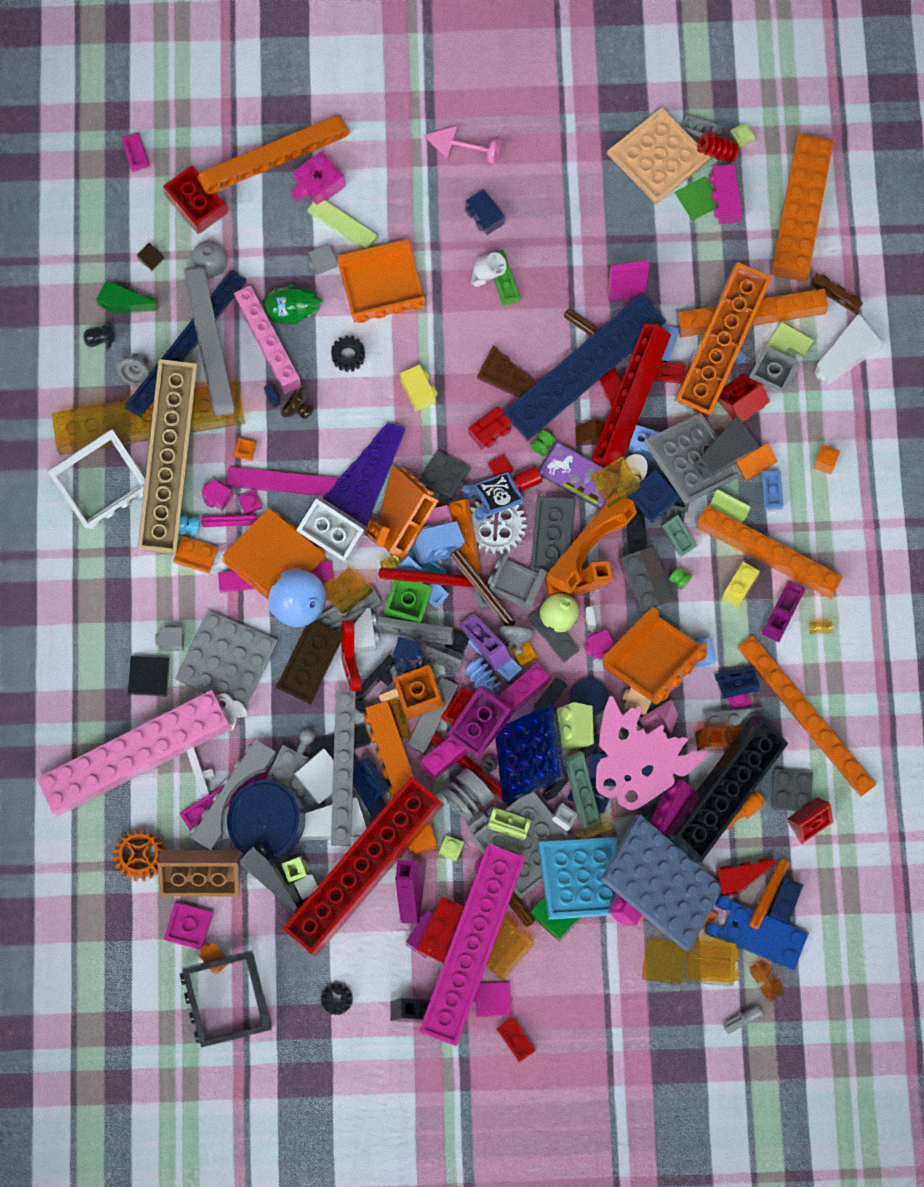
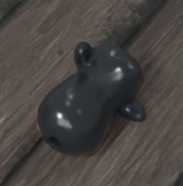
(97, 336)

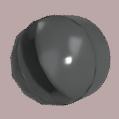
(487, 766)

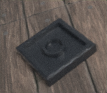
(148, 676)

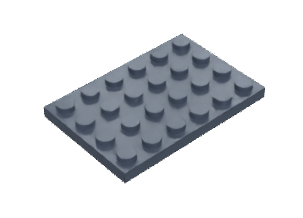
(662, 883)

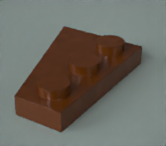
(504, 375)

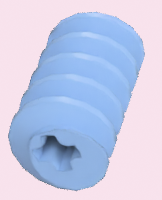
(481, 676)

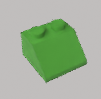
(408, 601)

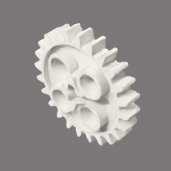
(512, 526)

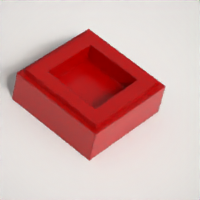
(500, 466)

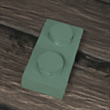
(678, 535)

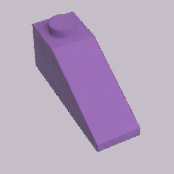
(485, 641)

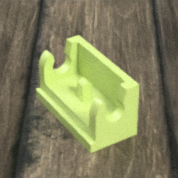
(509, 824)

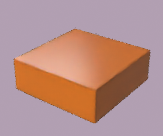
(245, 449)

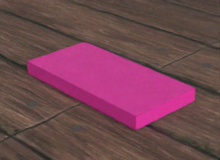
(628, 280)

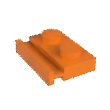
(195, 554)

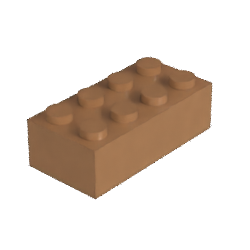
(199, 873)

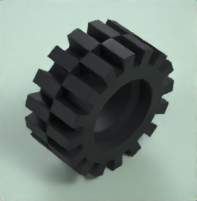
(348, 343)

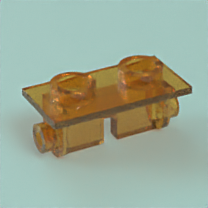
(772, 986)

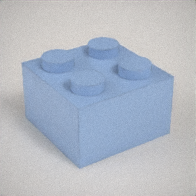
(437, 542)

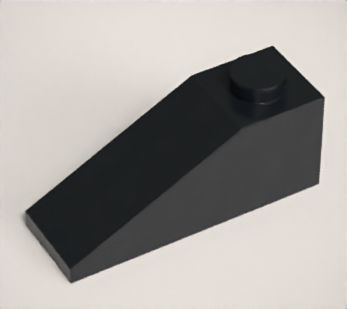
(408, 1010)

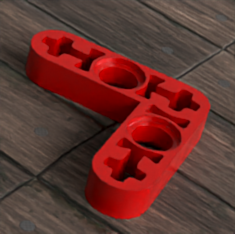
(347, 655)

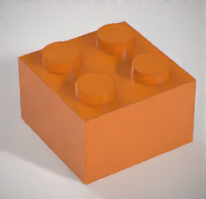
(419, 692)

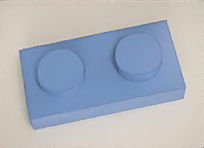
(772, 490)

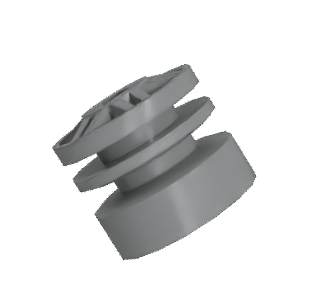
(471, 791)

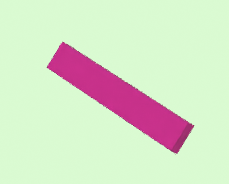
(279, 481)
(232, 582)
(193, 814)

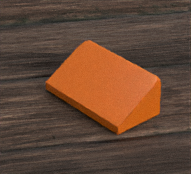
(756, 462)

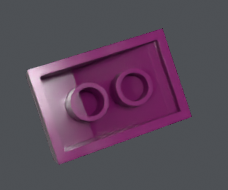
(481, 721)

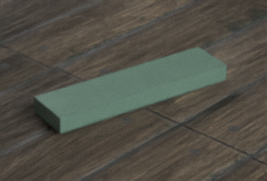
(582, 790)

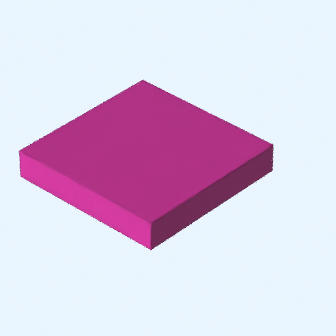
(188, 925)

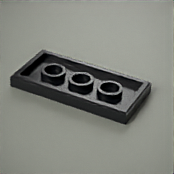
(554, 789)

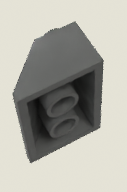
(646, 579)

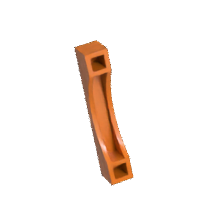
(567, 571)

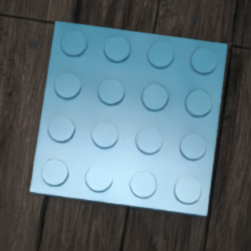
(574, 875)

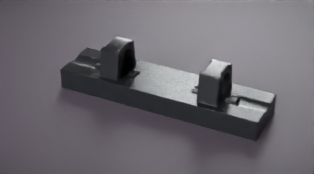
(378, 675)

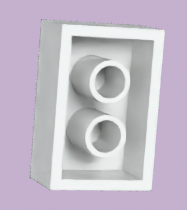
(332, 529)

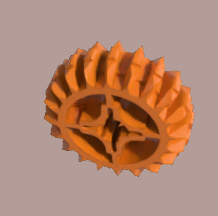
(133, 861)

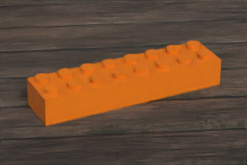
(802, 207)
(722, 339)

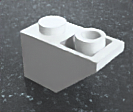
(364, 635)

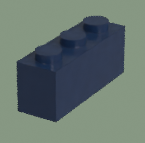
(408, 655)

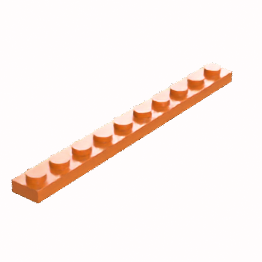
(807, 716)

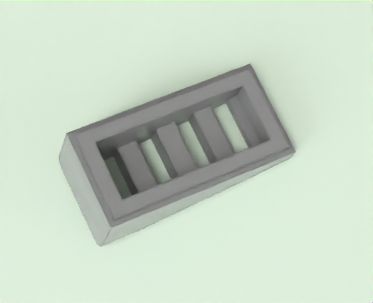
(710, 126)

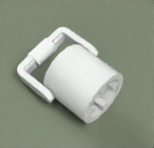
(488, 268)

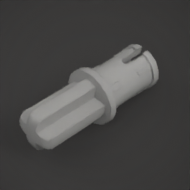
(742, 1019)

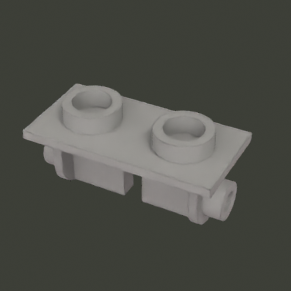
(435, 654)

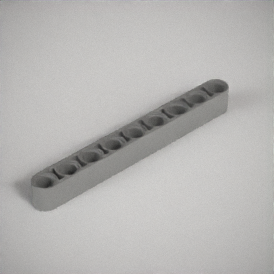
(208, 341)

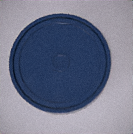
(266, 813)

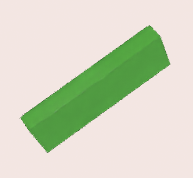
(506, 285)

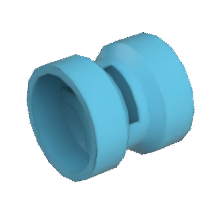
(188, 525)

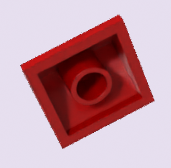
(811, 819)

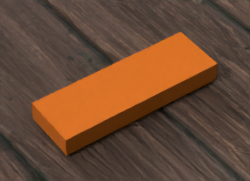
(377, 531)

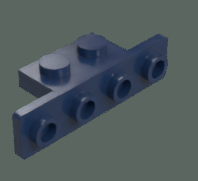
(369, 785)

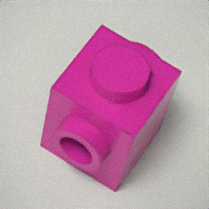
(216, 494)
(598, 644)

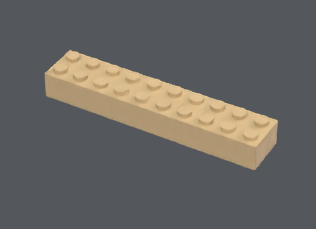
(167, 457)

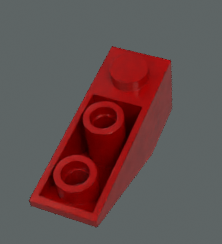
(739, 878)

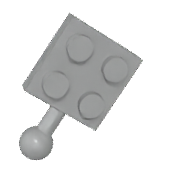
(289, 761)

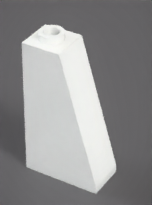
(849, 350)
(319, 823)

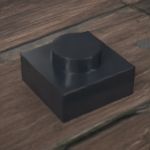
(460, 641)

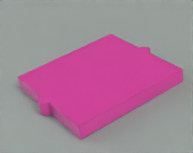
(493, 999)

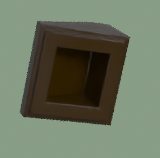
(150, 257)

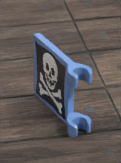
(496, 495)

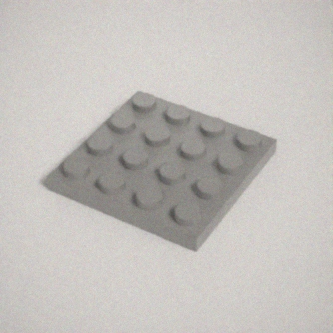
(678, 451)
(226, 658)
(540, 830)

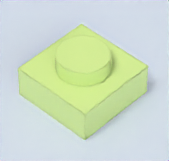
(742, 135)
(451, 848)

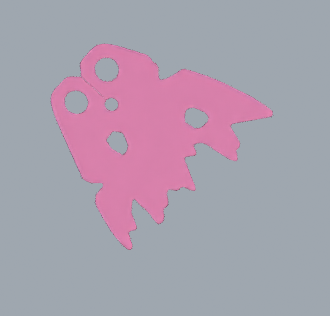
(635, 753)

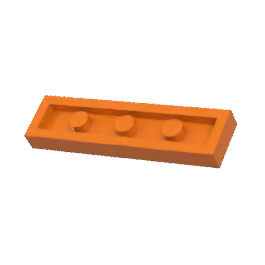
(461, 513)

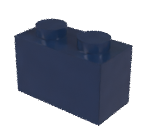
(485, 212)
(786, 900)

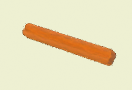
(769, 894)

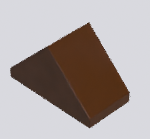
(589, 432)

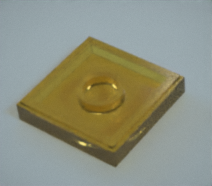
(615, 482)
(663, 962)

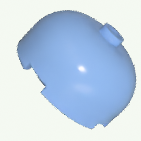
(297, 598)

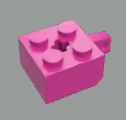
(317, 179)

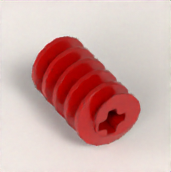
(718, 147)

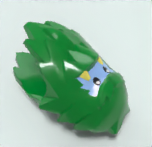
(291, 304)

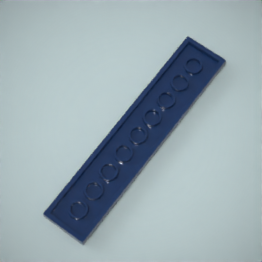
(582, 368)

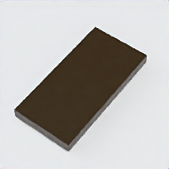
(309, 662)

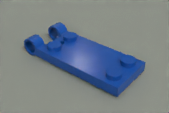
(772, 940)

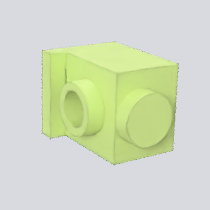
(295, 868)

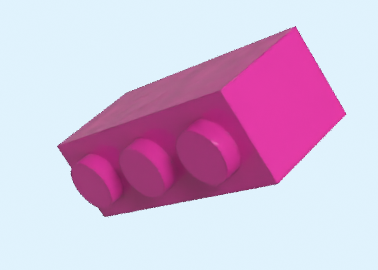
(725, 194)

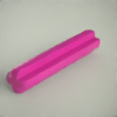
(228, 520)

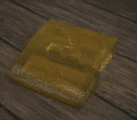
(346, 591)

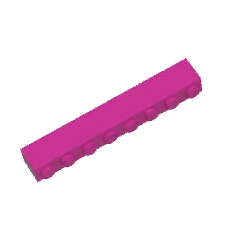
(516, 694)
(668, 809)

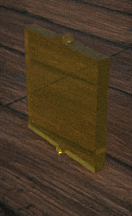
(597, 829)

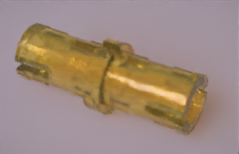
(400, 719)

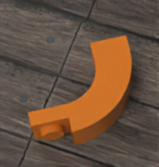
(592, 578)

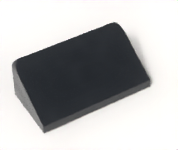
(551, 694)

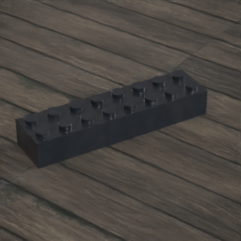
(726, 788)

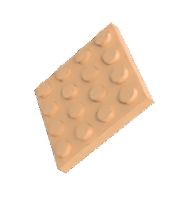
(658, 155)

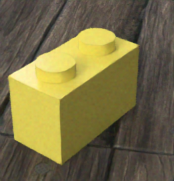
(418, 388)
(740, 585)

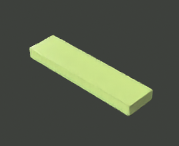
(343, 224)

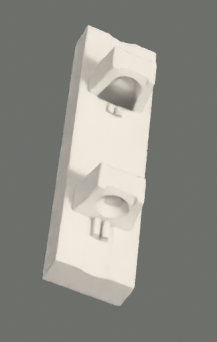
(201, 776)

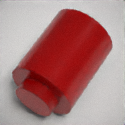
(527, 478)

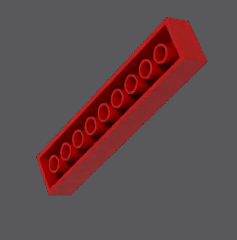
(363, 866)

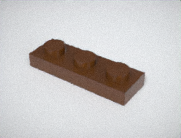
(837, 293)

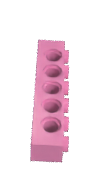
(267, 339)

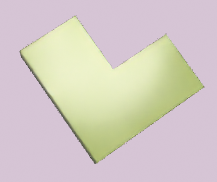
(789, 338)

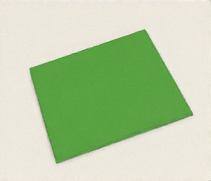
(696, 198)

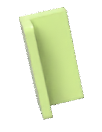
(730, 506)

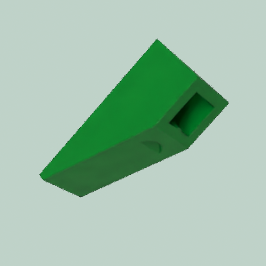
(121, 300)

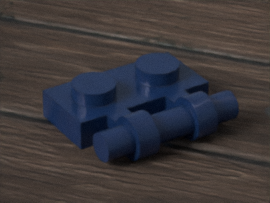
(737, 681)

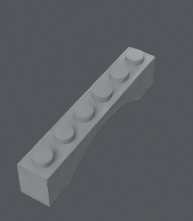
(255, 762)

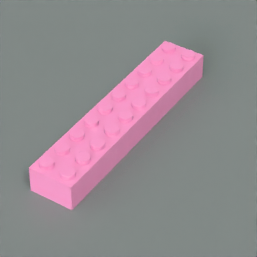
(134, 753)

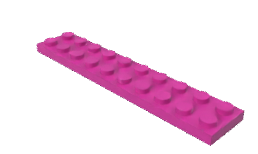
(471, 945)

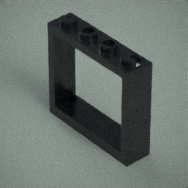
(258, 991)

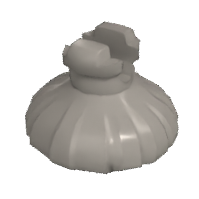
(133, 370)
(516, 637)

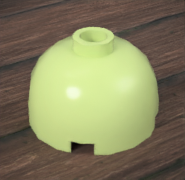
(559, 612)

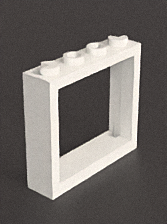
(123, 501)

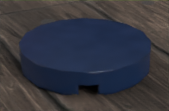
(590, 693)

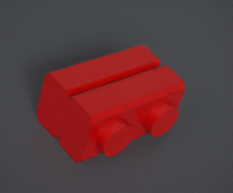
(490, 427)

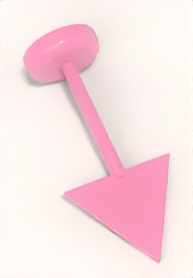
(443, 141)

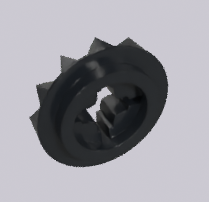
(334, 1008)

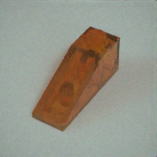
(716, 738)

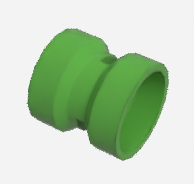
(542, 443)

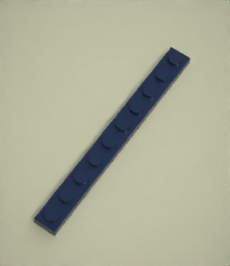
(185, 343)

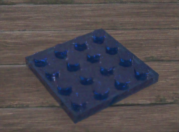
(530, 753)

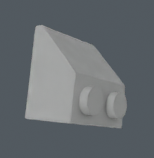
(774, 369)

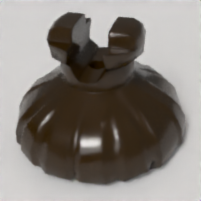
(297, 405)

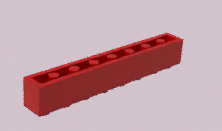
(631, 395)

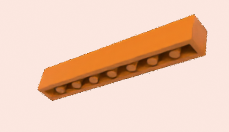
(770, 311)
(769, 552)
(396, 763)

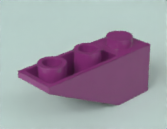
(409, 887)

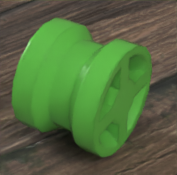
(680, 578)

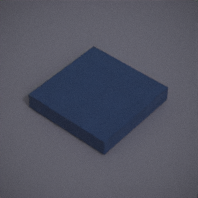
(654, 496)

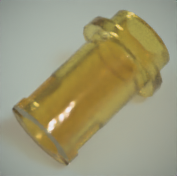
(820, 627)

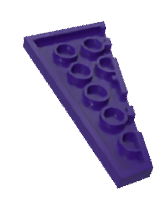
(363, 481)

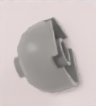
(211, 257)

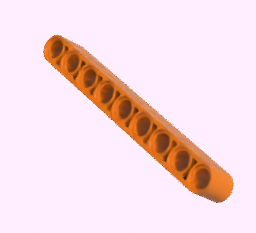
(273, 154)

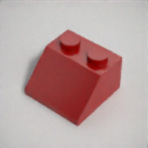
(743, 397)

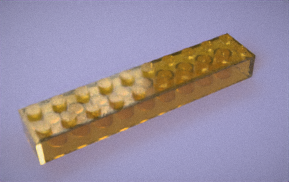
(82, 425)

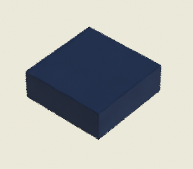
(271, 395)

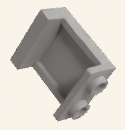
(516, 583)

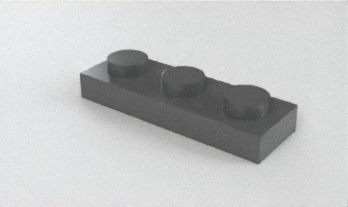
(558, 641)
(731, 717)

